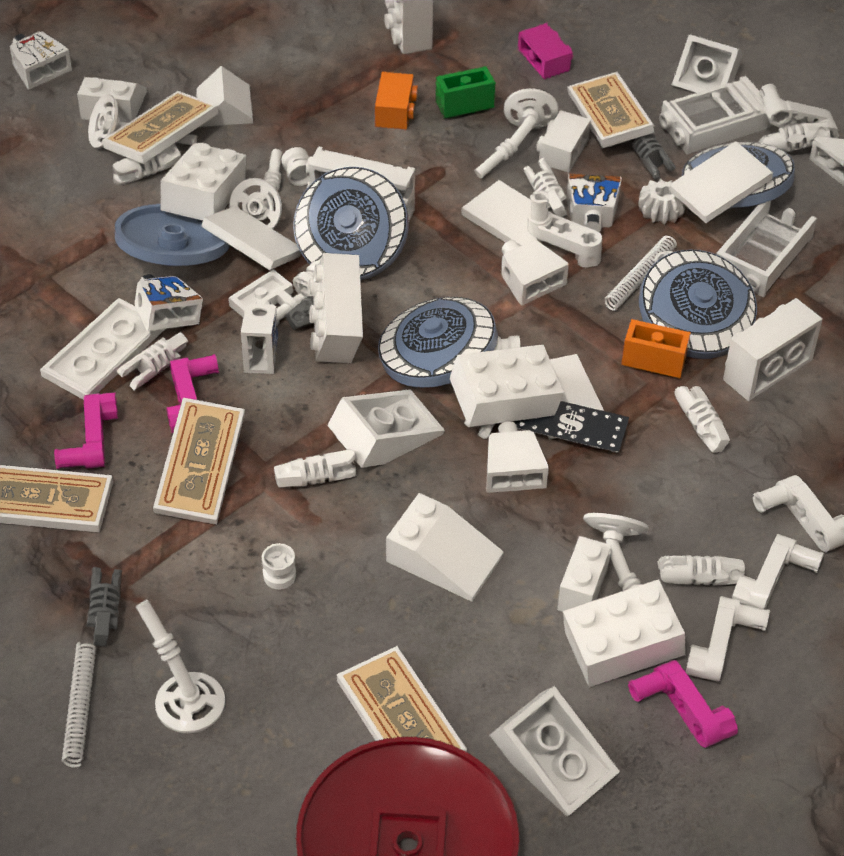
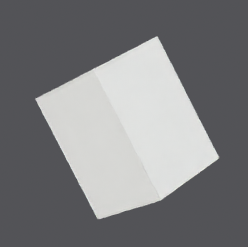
(229, 95)

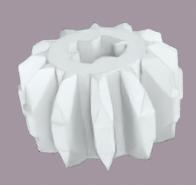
(660, 203)

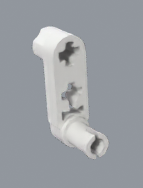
(789, 113)
(563, 232)
(818, 523)
(783, 550)
(708, 662)

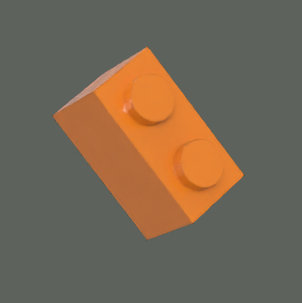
(395, 100)
(655, 348)

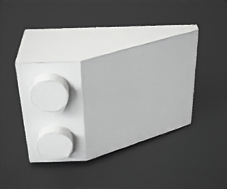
(383, 426)
(442, 548)
(555, 751)

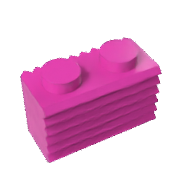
(545, 50)

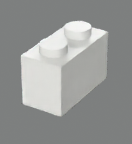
(564, 140)
(584, 573)

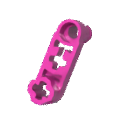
(182, 373)
(92, 454)
(705, 724)

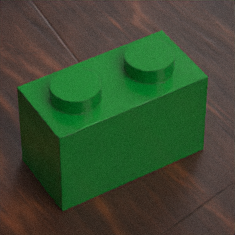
(465, 92)

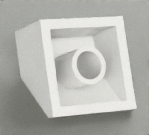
(706, 65)
(127, 94)

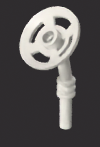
(530, 117)
(105, 122)
(261, 204)
(614, 529)
(188, 682)

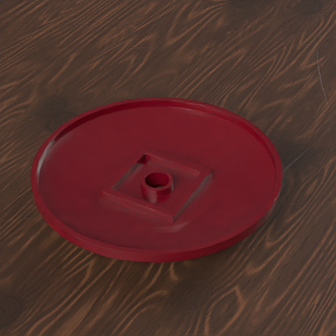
(407, 791)

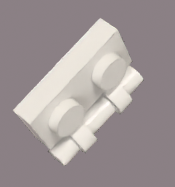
(270, 288)

